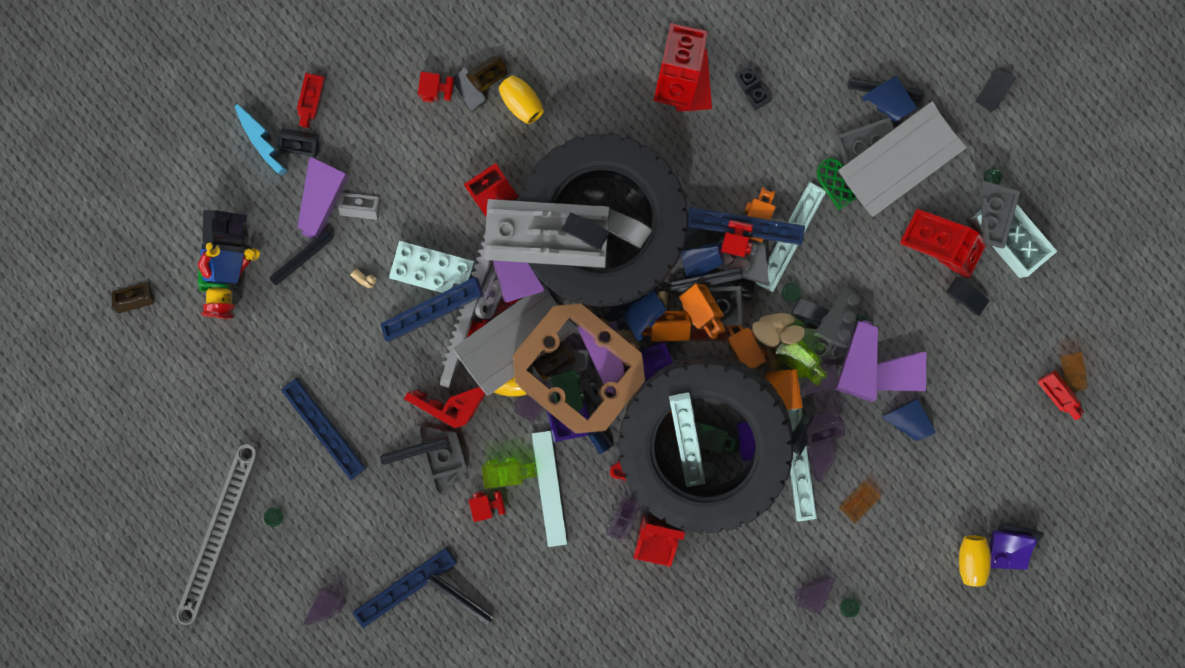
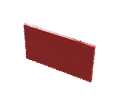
(702, 95)

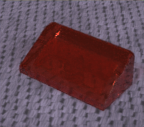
(701, 335)

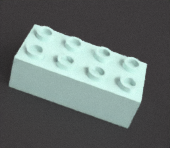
(1025, 245)
(429, 268)

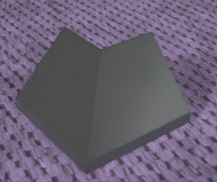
(731, 304)

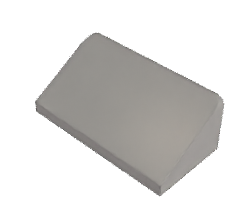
(359, 206)

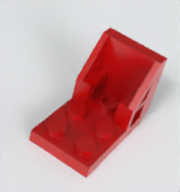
(680, 66)
(945, 240)
(464, 402)
(657, 541)

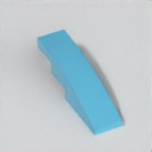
(258, 136)

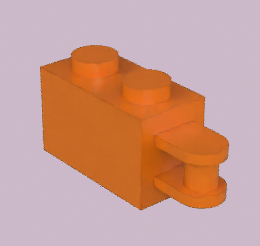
(759, 208)
(703, 309)
(670, 327)
(745, 346)

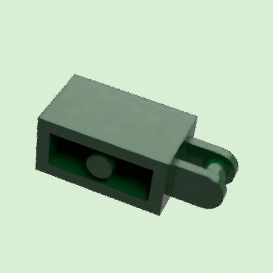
(568, 382)
(713, 439)

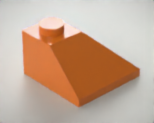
(787, 387)

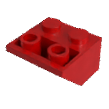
(490, 185)

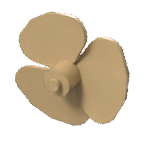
(773, 329)

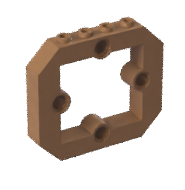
(617, 345)

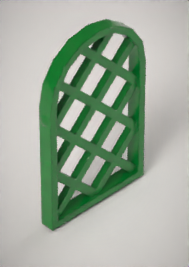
(824, 185)

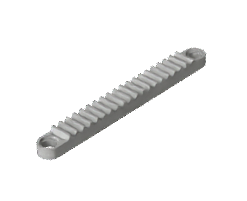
(465, 322)
(217, 534)

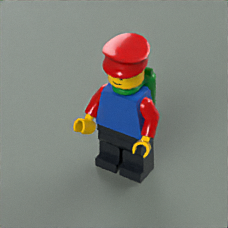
(222, 260)

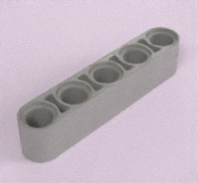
(627, 228)

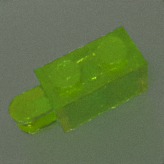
(803, 359)
(506, 472)

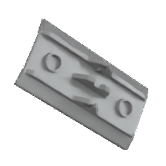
(901, 159)
(534, 234)
(490, 349)

